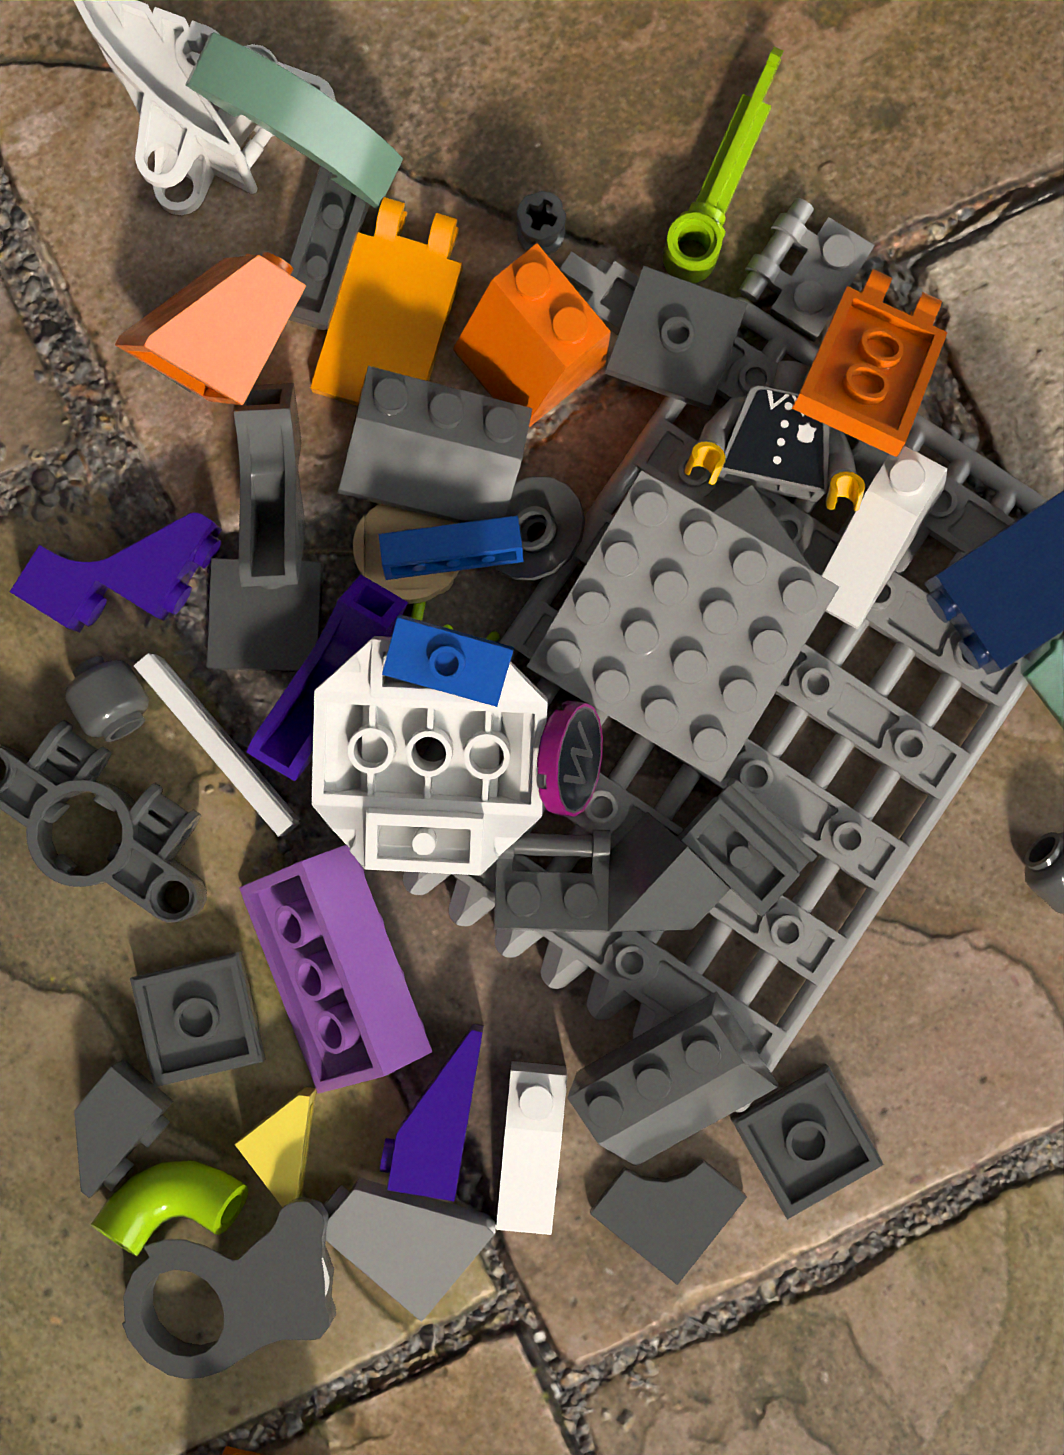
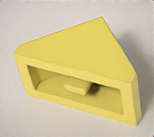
(280, 1146)

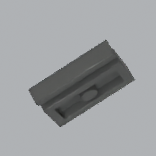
(747, 846)

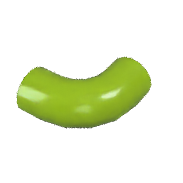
(166, 1193)

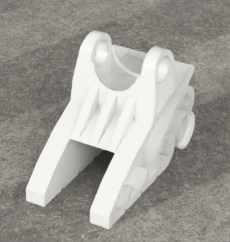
(184, 130)

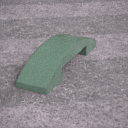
(297, 115)

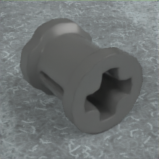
(532, 210)

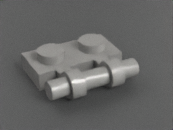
(820, 278)

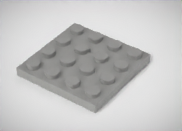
(682, 626)

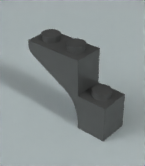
(270, 487)

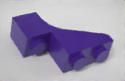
(146, 573)
(287, 732)

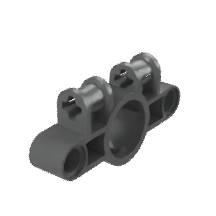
(140, 866)

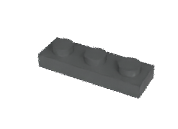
(325, 249)

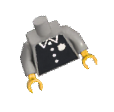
(777, 448)

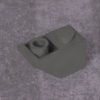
(113, 1121)

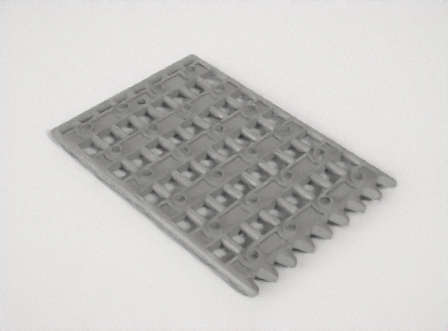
(860, 715)

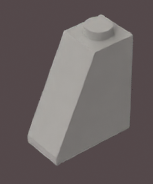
(406, 1240)

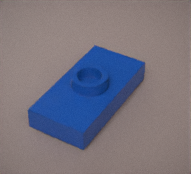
(447, 660)

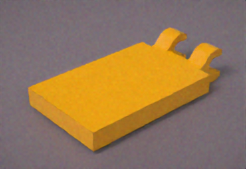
(389, 305)

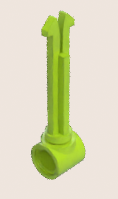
(707, 214)

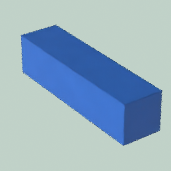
(451, 547)

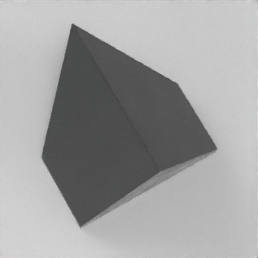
(658, 882)

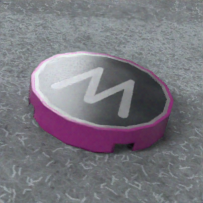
(570, 758)

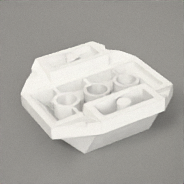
(414, 811)

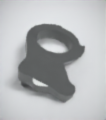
(266, 1295)

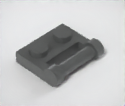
(552, 898)

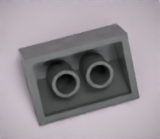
(434, 448)
(670, 1082)

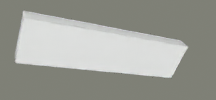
(218, 744)

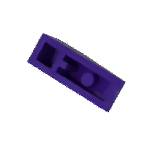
(432, 1136)

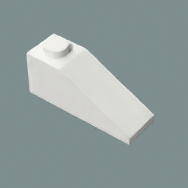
(882, 532)
(531, 1147)

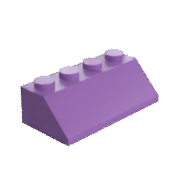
(336, 970)

